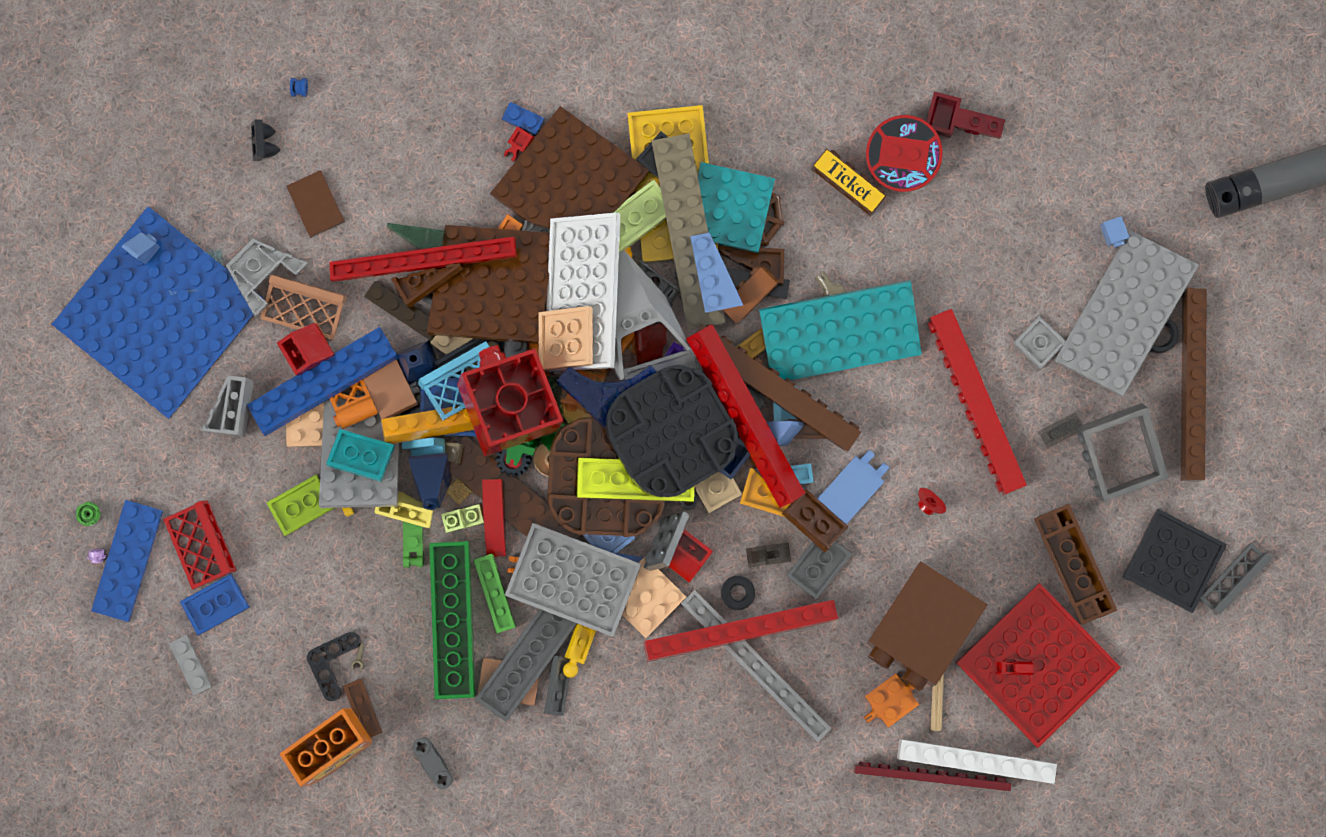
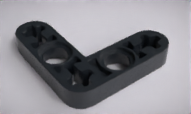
(324, 664)

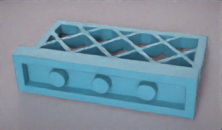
(446, 371)

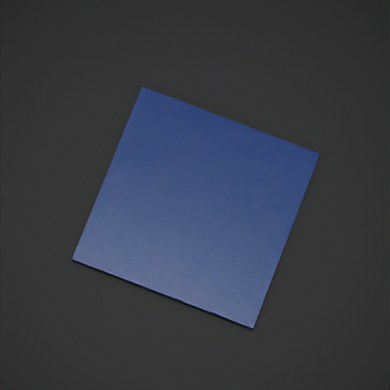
(142, 332)

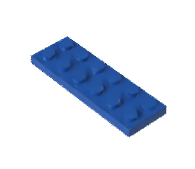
(127, 561)

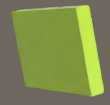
(298, 506)

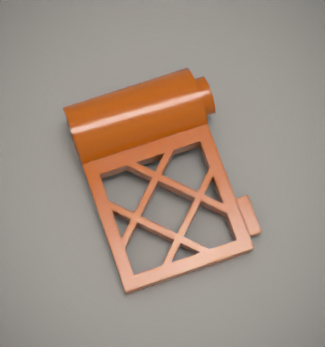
(355, 408)

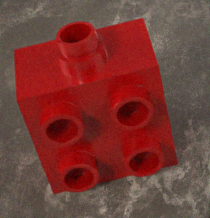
(508, 400)

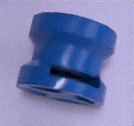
(299, 87)

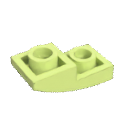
(463, 518)

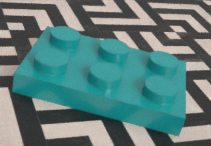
(360, 455)

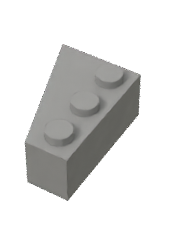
(231, 409)

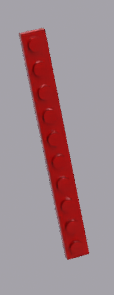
(423, 259)

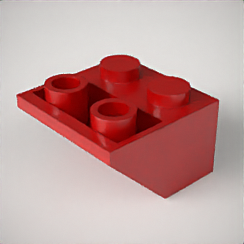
(305, 348)
(689, 556)

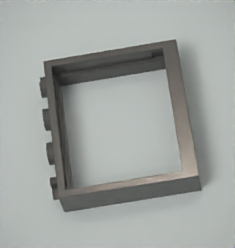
(1094, 472)

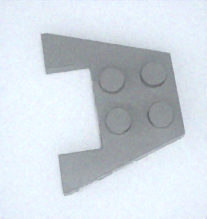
(255, 265)

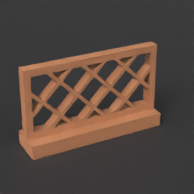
(303, 290)

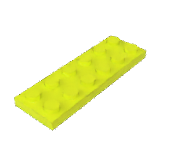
(610, 481)

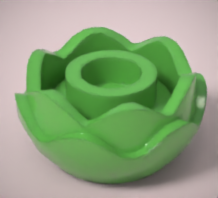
(82, 510)

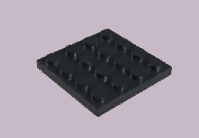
(1174, 560)

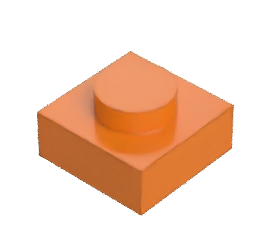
(510, 223)

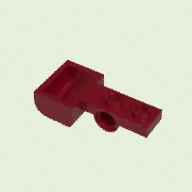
(945, 115)

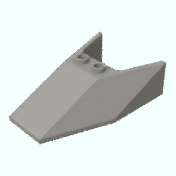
(638, 306)

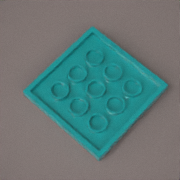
(735, 205)

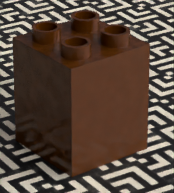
(925, 627)

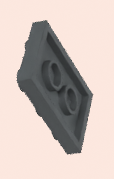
(666, 541)
(818, 568)

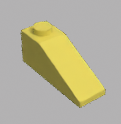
(408, 510)

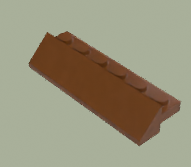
(1075, 564)

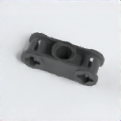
(665, 286)
(432, 763)

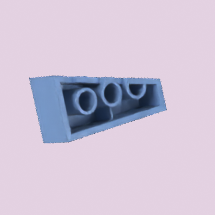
(714, 280)

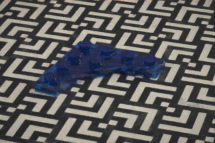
(594, 395)

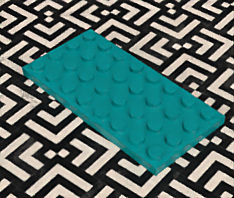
(841, 331)

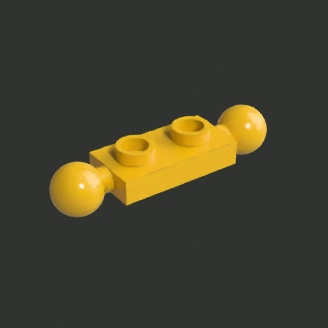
(578, 649)

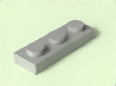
(190, 665)

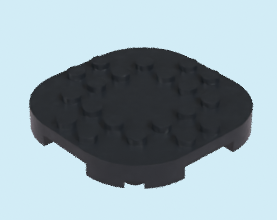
(671, 431)

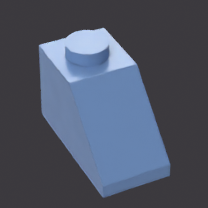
(142, 247)
(784, 430)

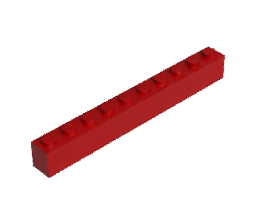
(977, 402)
(746, 416)
(740, 631)

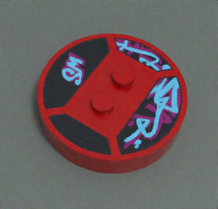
(904, 153)

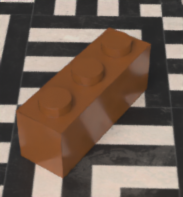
(752, 293)

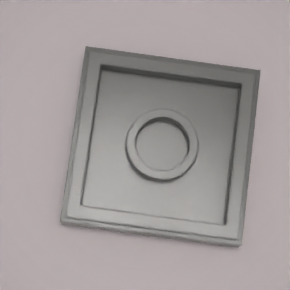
(1039, 342)

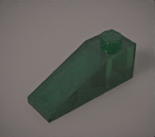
(417, 236)

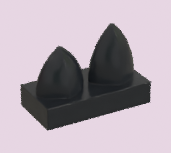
(260, 148)

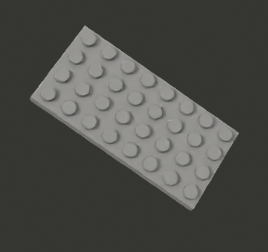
(1126, 313)

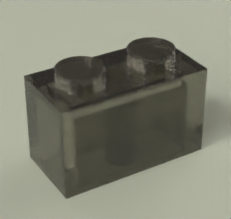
(1060, 430)

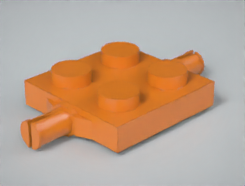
(891, 701)

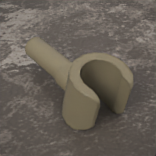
(359, 657)

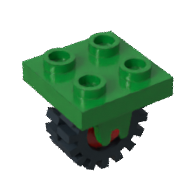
(517, 458)

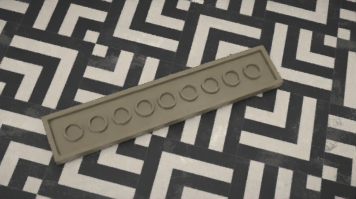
(684, 219)

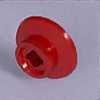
(930, 502)

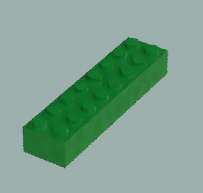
(452, 620)

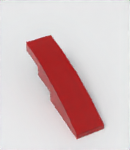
(494, 517)

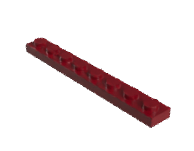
(940, 777)

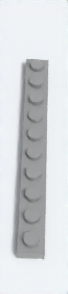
(761, 671)

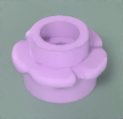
(96, 555)

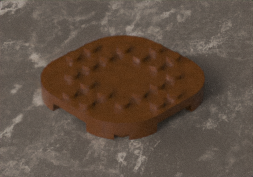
(591, 515)

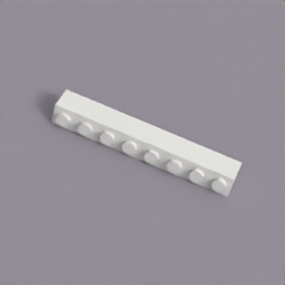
(976, 761)

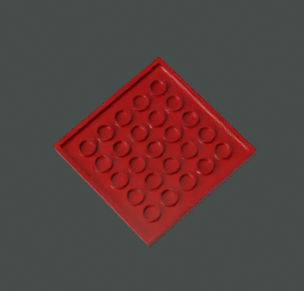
(1064, 658)

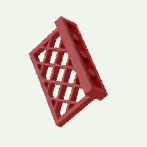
(215, 540)

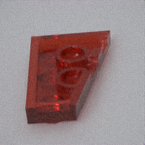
(650, 342)

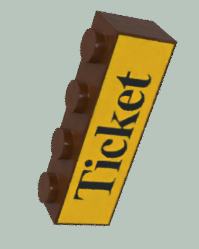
(848, 182)

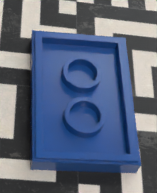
(214, 604)

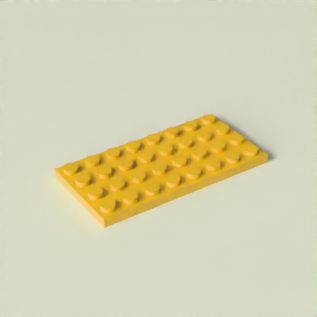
(643, 129)

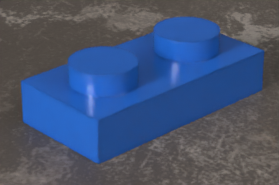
(523, 118)

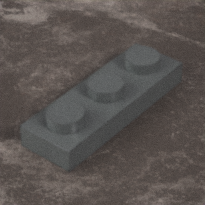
(557, 687)

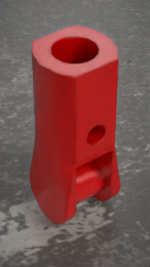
(1018, 668)

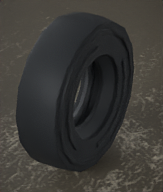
(726, 592)

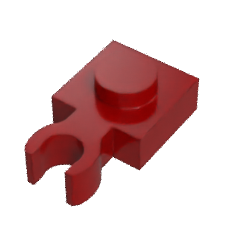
(519, 140)

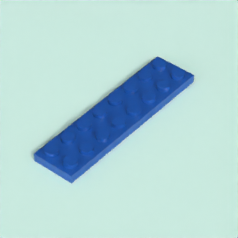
(322, 382)

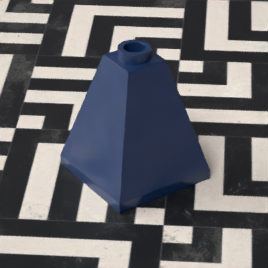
(425, 361)
(431, 478)

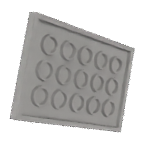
(346, 489)
(573, 579)

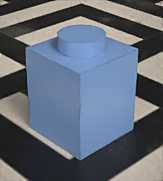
(1115, 232)

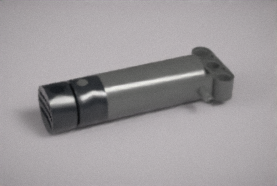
(1267, 182)

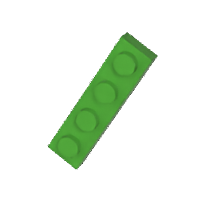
(495, 593)

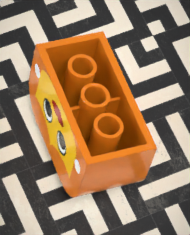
(326, 748)

